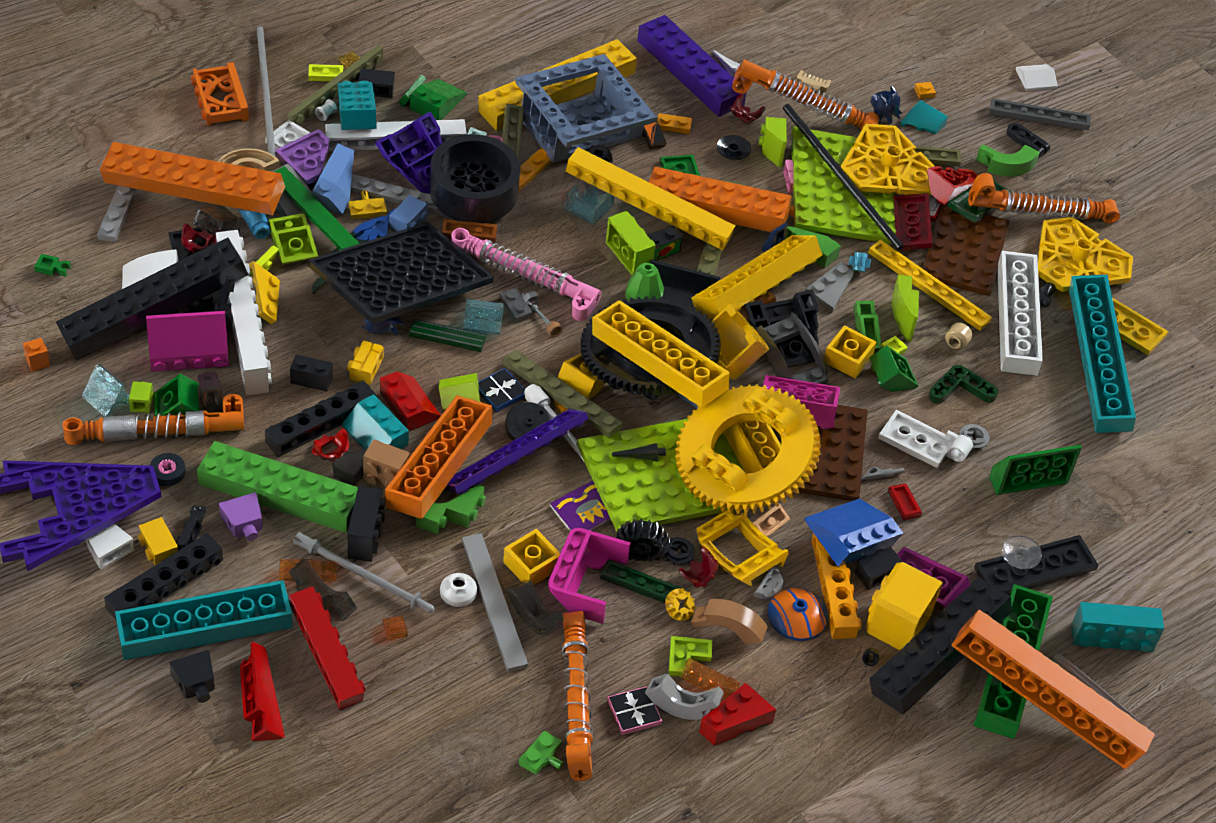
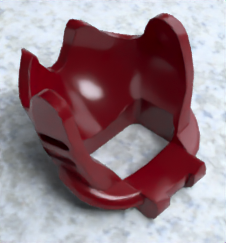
(743, 112)
(189, 235)
(701, 572)

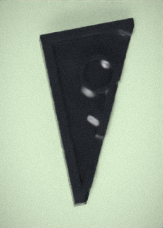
(222, 304)

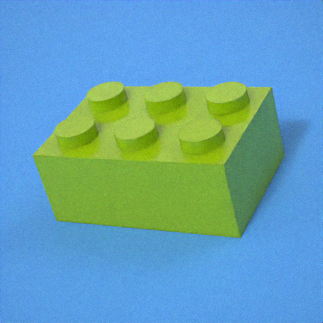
(629, 241)

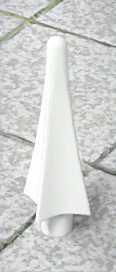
(729, 65)

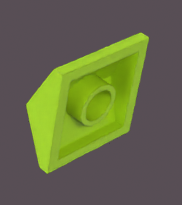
(463, 386)

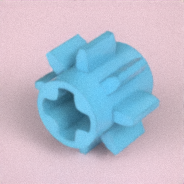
(859, 261)

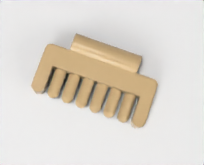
(819, 85)

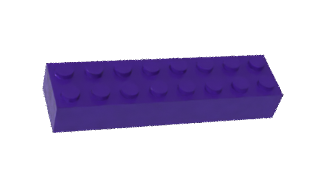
(689, 64)

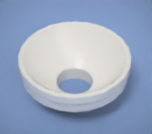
(455, 595)

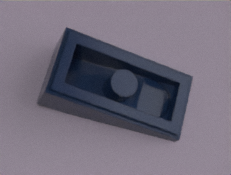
(775, 237)

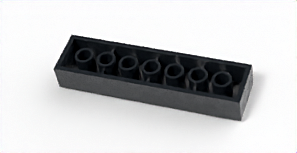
(930, 653)

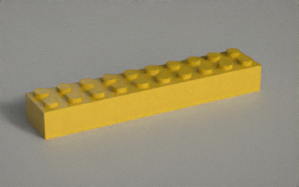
(492, 103)

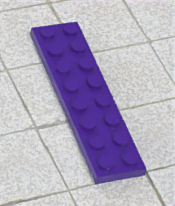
(511, 452)

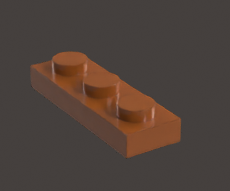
(479, 230)

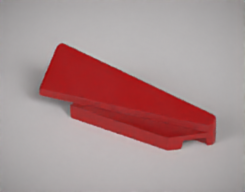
(259, 696)

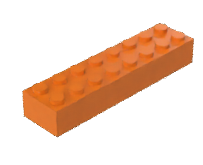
(726, 200)
(438, 457)

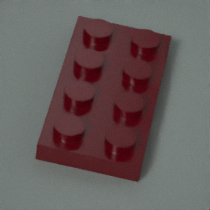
(913, 221)

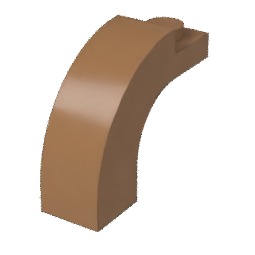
(733, 616)

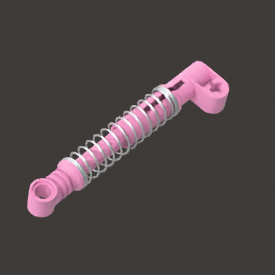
(533, 271)

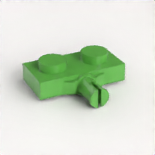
(542, 753)

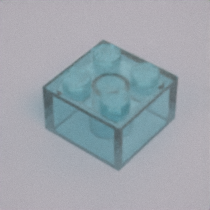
(588, 202)

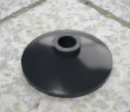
(734, 147)

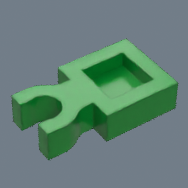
(49, 264)

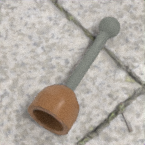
(553, 328)

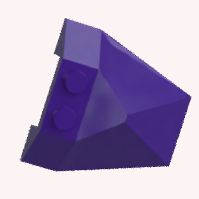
(412, 150)

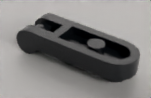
(1026, 137)

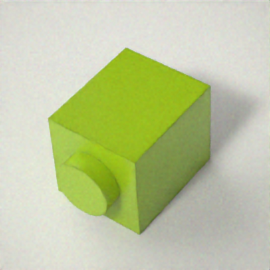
(141, 397)

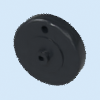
(524, 418)

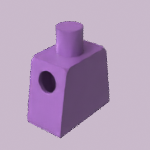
(242, 516)

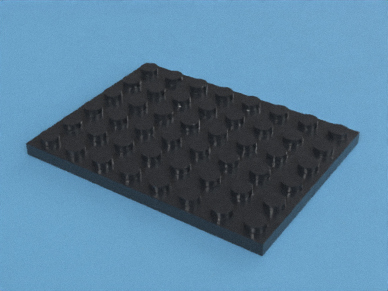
(400, 272)

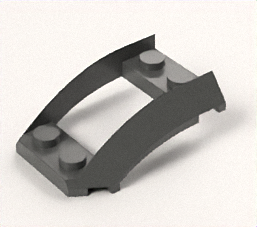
(783, 331)

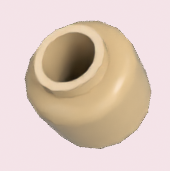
(958, 336)

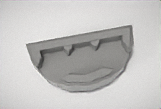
(770, 585)

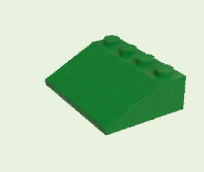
(1034, 470)

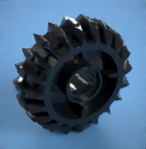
(646, 539)

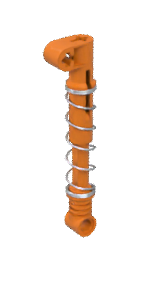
(579, 734)

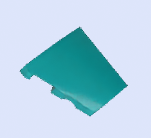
(925, 118)

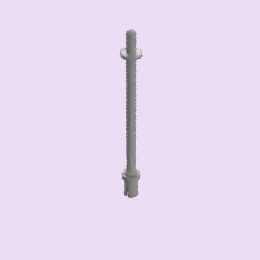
(315, 547)

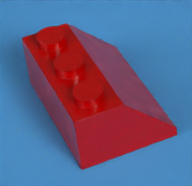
(407, 400)

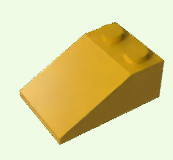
(579, 377)

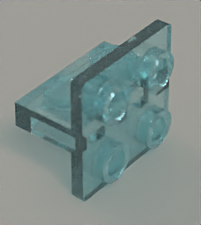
(483, 316)
(104, 391)

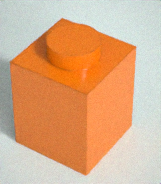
(36, 354)

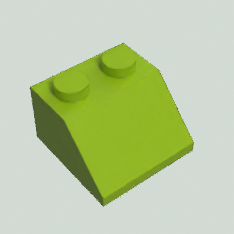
(773, 139)

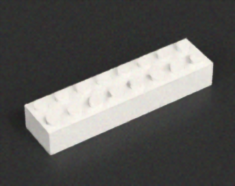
(1019, 313)

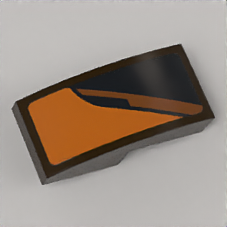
(654, 135)

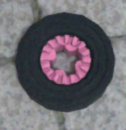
(167, 461)

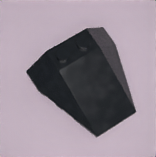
(804, 307)

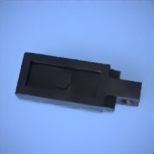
(191, 527)

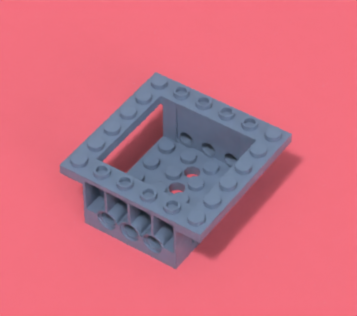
(605, 118)

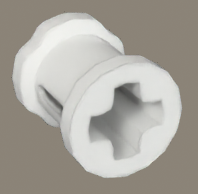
(325, 110)

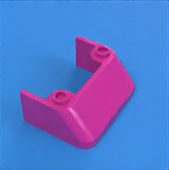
(584, 550)

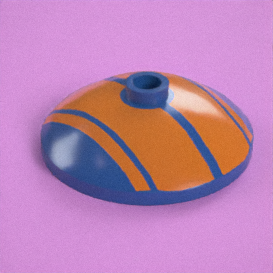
(795, 621)

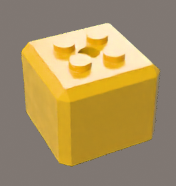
(902, 605)

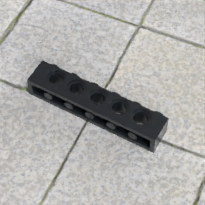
(315, 420)
(166, 576)

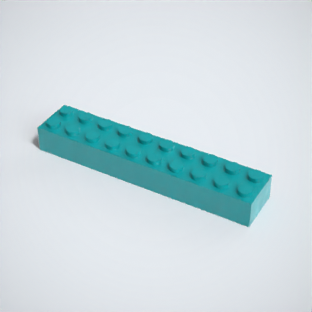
(1102, 354)

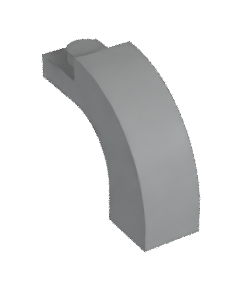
(680, 702)

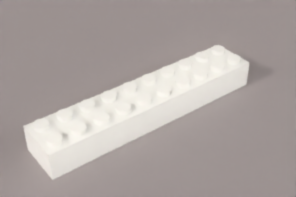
(246, 327)

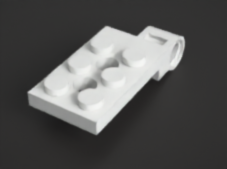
(936, 444)

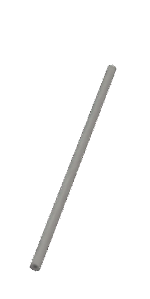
(265, 89)

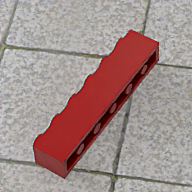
(326, 647)

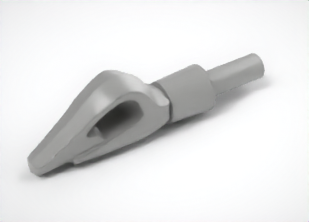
(878, 473)

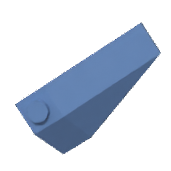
(335, 180)

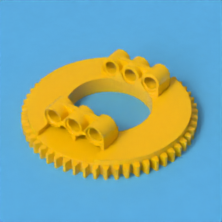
(726, 484)

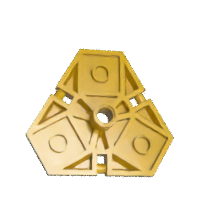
(887, 162)
(1075, 250)

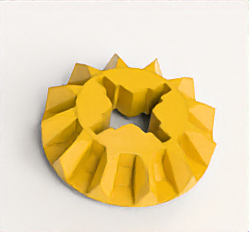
(672, 604)

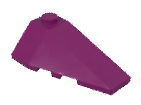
(953, 581)

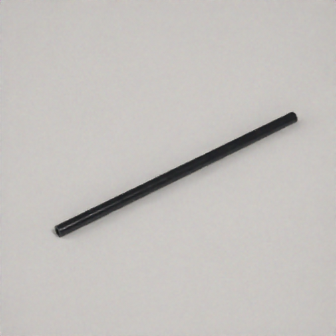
(843, 177)

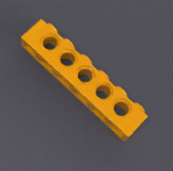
(837, 594)

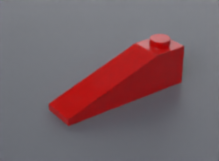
(949, 183)

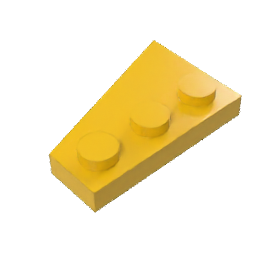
(267, 292)

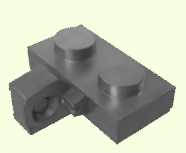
(519, 304)

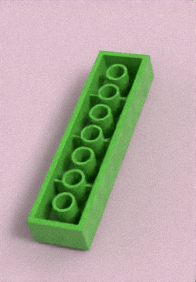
(278, 486)

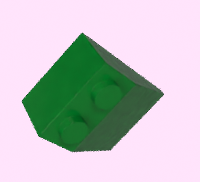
(436, 98)

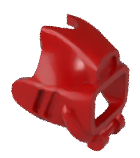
(339, 440)

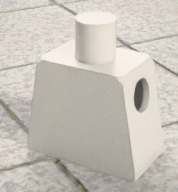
(109, 545)

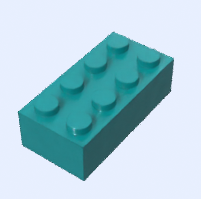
(357, 105)
(1117, 626)

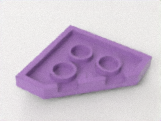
(306, 155)

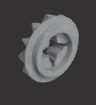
(981, 435)

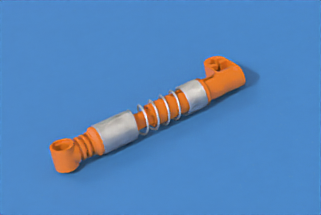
(128, 427)

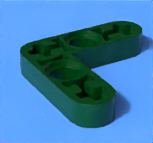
(962, 380)

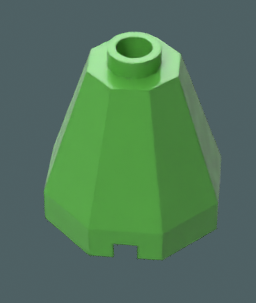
(644, 283)

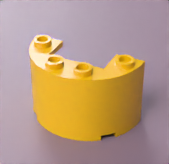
(739, 342)

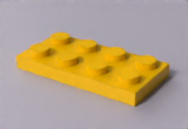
(1137, 329)

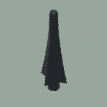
(647, 452)

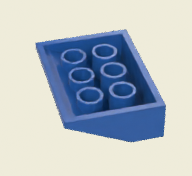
(853, 530)

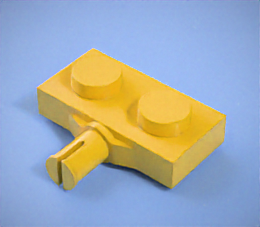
(367, 207)

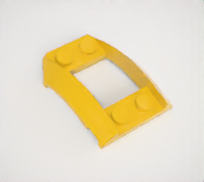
(768, 551)

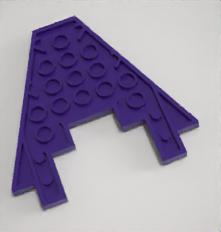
(86, 502)

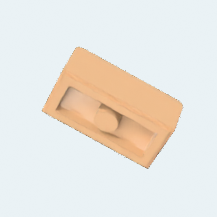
(771, 520)

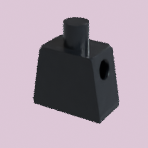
(194, 675)

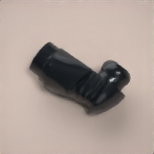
(1045, 293)

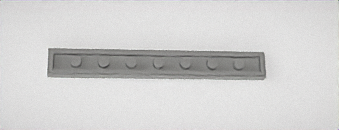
(494, 603)

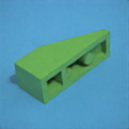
(829, 247)

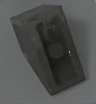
(349, 467)

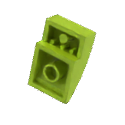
(293, 238)
(905, 306)

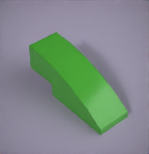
(867, 321)

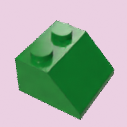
(892, 370)
(177, 396)

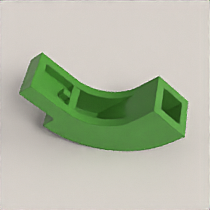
(1008, 164)

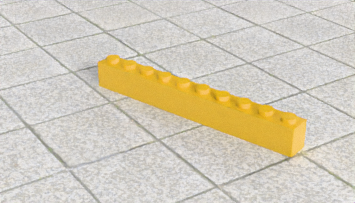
(650, 198)

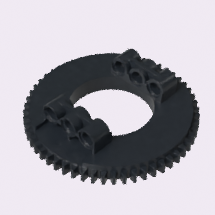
(675, 318)

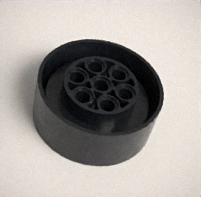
(474, 178)

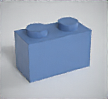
(408, 214)

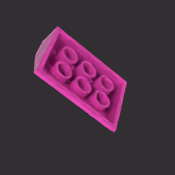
(187, 341)
(818, 398)

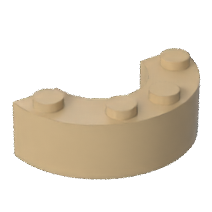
(252, 158)

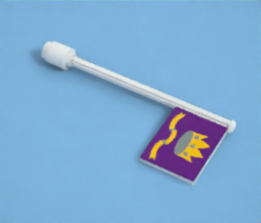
(584, 505)

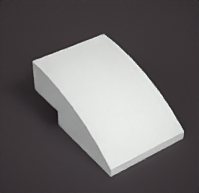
(147, 265)

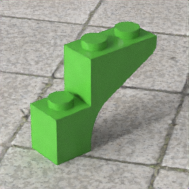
(458, 511)

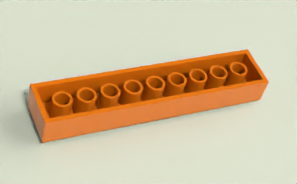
(192, 178)
(1053, 689)

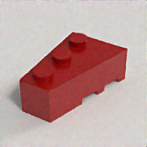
(736, 714)

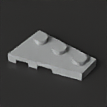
(831, 286)

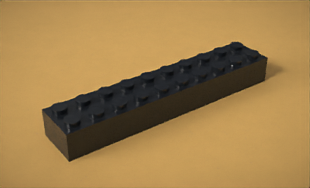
(154, 295)

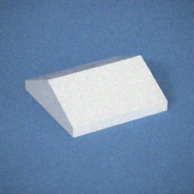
(1037, 77)

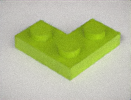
(683, 648)

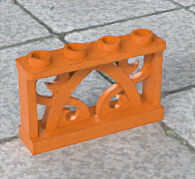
(221, 75)

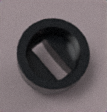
(866, 654)

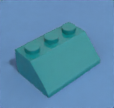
(374, 421)

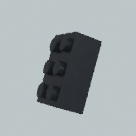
(366, 524)

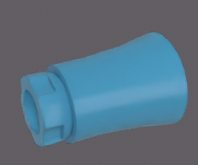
(257, 223)

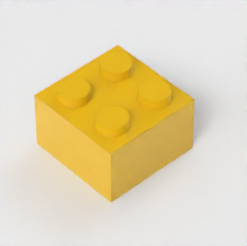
(849, 351)
(531, 557)

